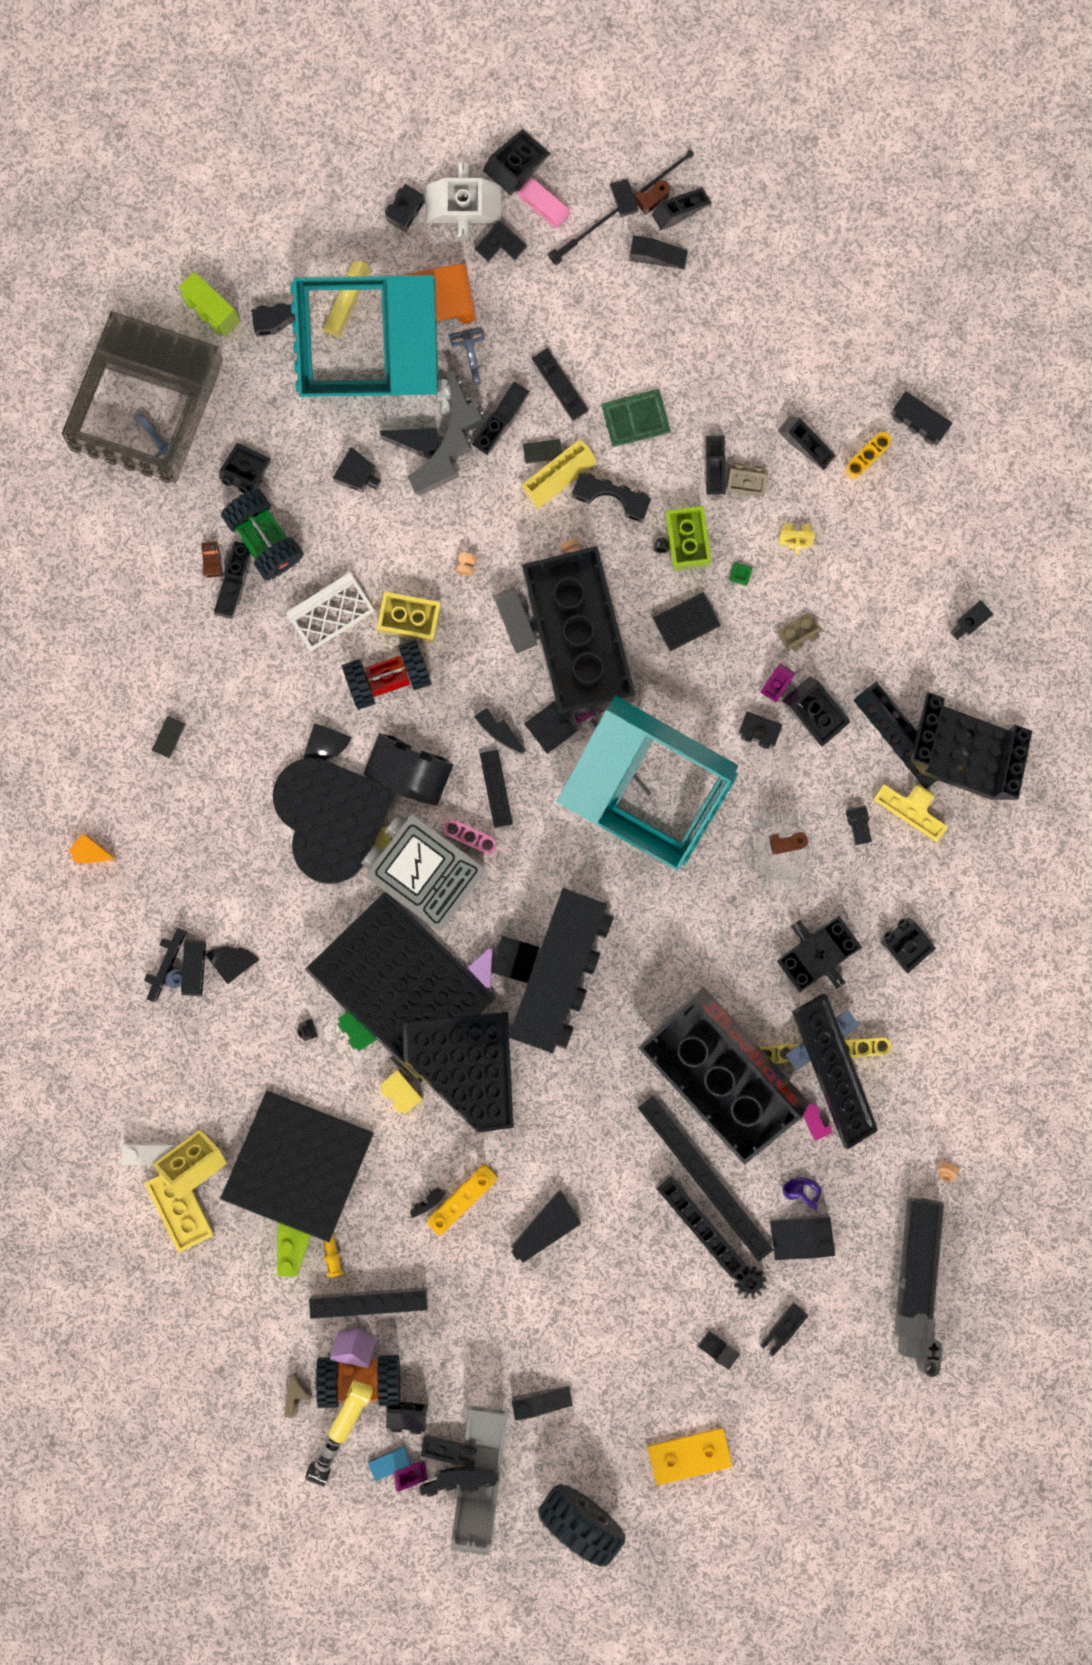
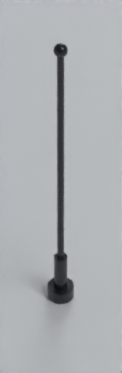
(556, 255)

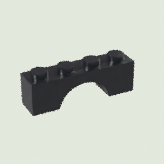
(589, 488)

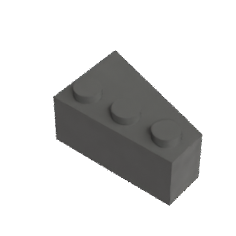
(516, 620)

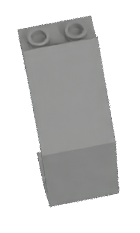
(477, 1509)

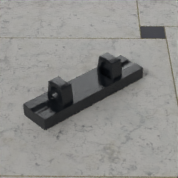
(560, 385)
(168, 961)

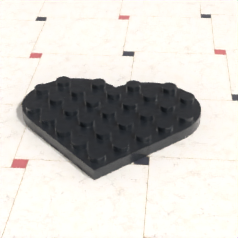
(332, 816)

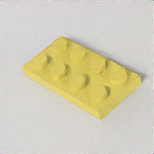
(181, 1217)

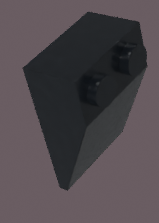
(515, 161)
(816, 710)
(802, 1237)

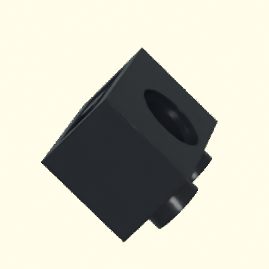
(403, 218)
(771, 730)

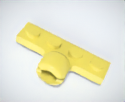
(912, 809)

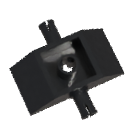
(836, 945)

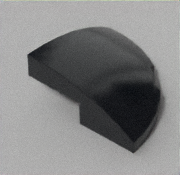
(325, 743)
(231, 961)

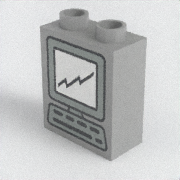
(422, 870)

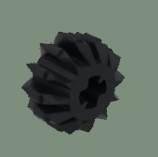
(755, 1277)

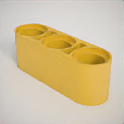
(872, 448)

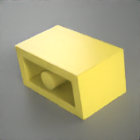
(401, 1092)

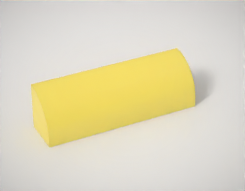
(345, 302)
(559, 473)

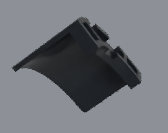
(406, 771)

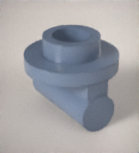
(173, 978)

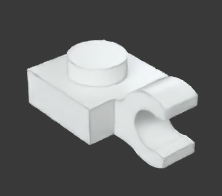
(444, 394)

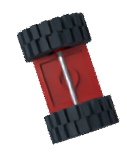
(386, 675)

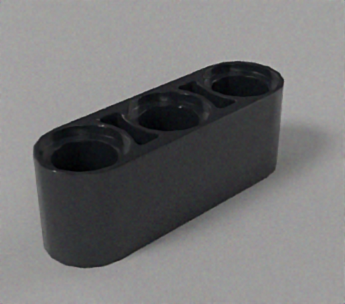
(193, 967)

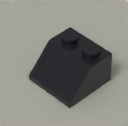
(515, 959)
(407, 1417)

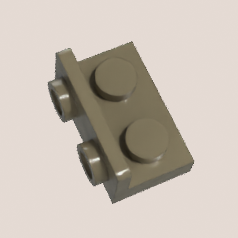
(747, 480)
(798, 632)

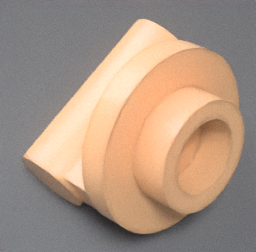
(947, 1171)

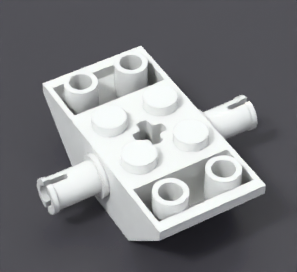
(446, 205)

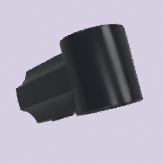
(859, 821)

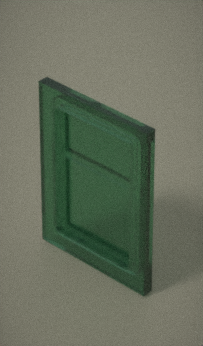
(635, 418)

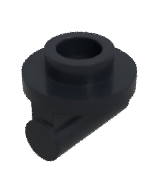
(306, 1030)

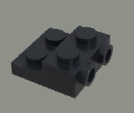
(244, 468)
(907, 944)

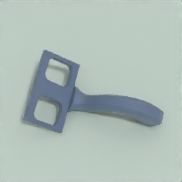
(468, 344)
(162, 446)

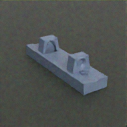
(798, 1055)

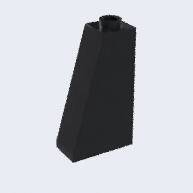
(548, 1226)

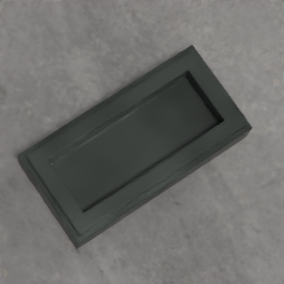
(542, 451)
(168, 737)

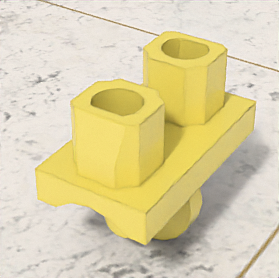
(797, 539)

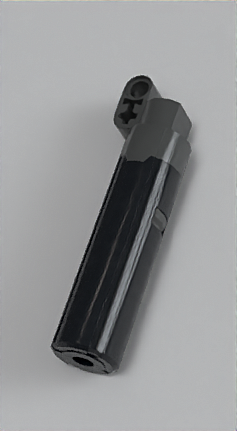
(919, 1284)

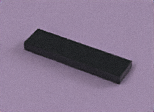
(496, 788)

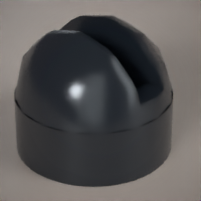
(661, 545)

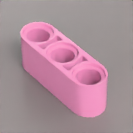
(543, 202)
(463, 830)

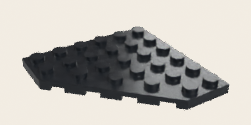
(465, 1065)

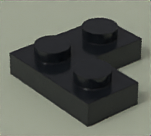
(500, 238)

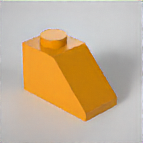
(89, 851)

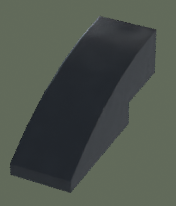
(715, 464)
(499, 732)

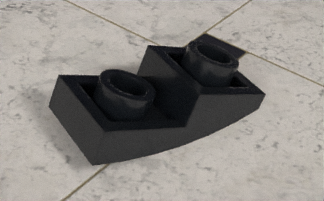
(433, 1199)

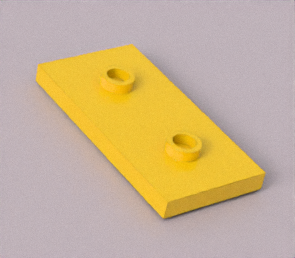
(689, 1456)

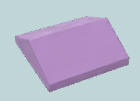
(353, 1347)

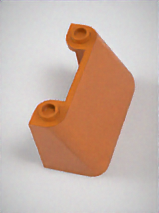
(452, 293)

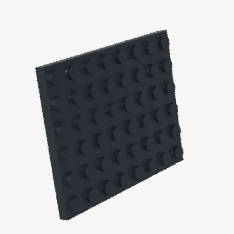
(394, 973)

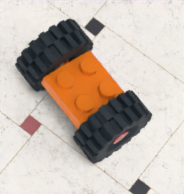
(335, 1379)

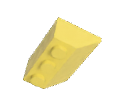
(190, 1164)

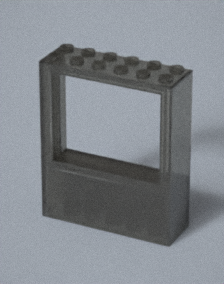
(156, 358)

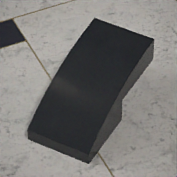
(624, 198)

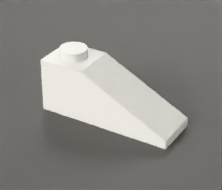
(144, 1153)

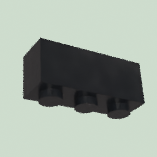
(920, 418)

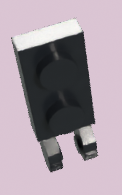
(785, 1328)
(447, 1451)

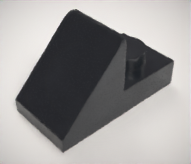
(718, 1350)

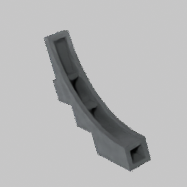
(441, 466)

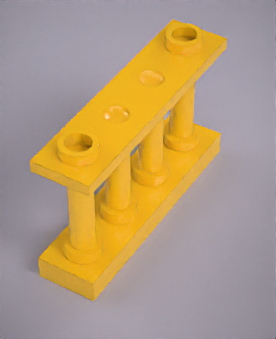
(461, 1199)

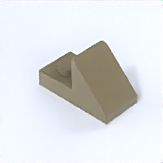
(296, 1390)

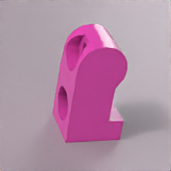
(815, 1124)

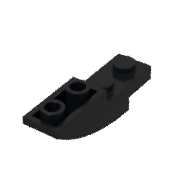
(501, 418)
(234, 581)
(466, 1477)

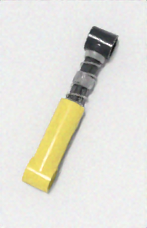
(357, 1398)

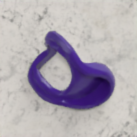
(795, 1189)

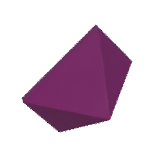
(410, 1476)

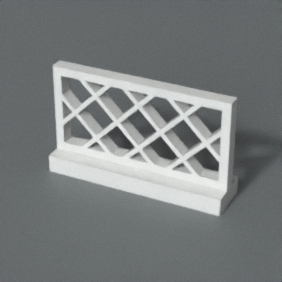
(321, 597)

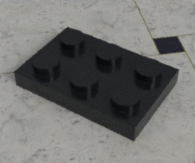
(686, 622)

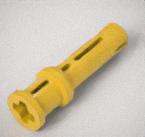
(332, 1258)

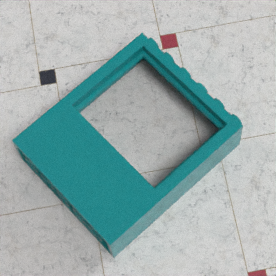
(407, 335)
(610, 765)

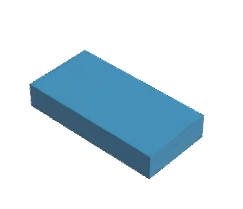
(388, 1463)

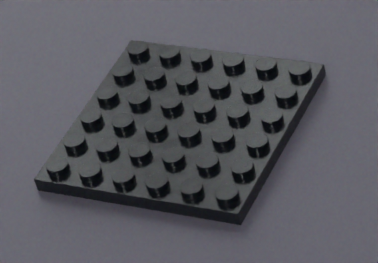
(297, 1166)

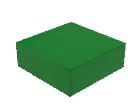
(740, 574)

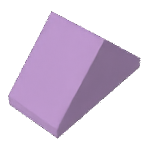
(482, 968)

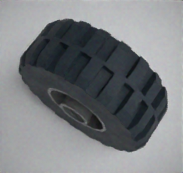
(581, 1525)

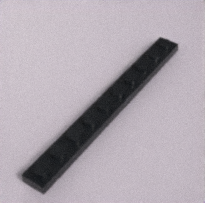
(705, 1178)

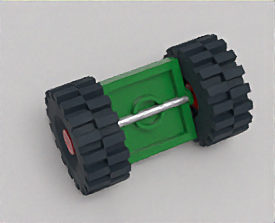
(261, 534)

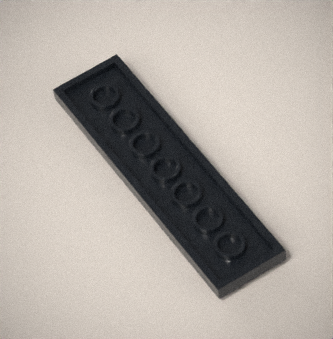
(835, 1070)

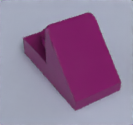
(778, 682)

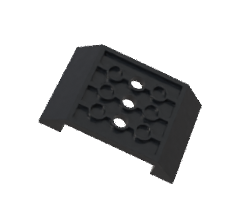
(995, 754)

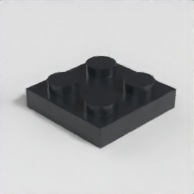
(549, 729)

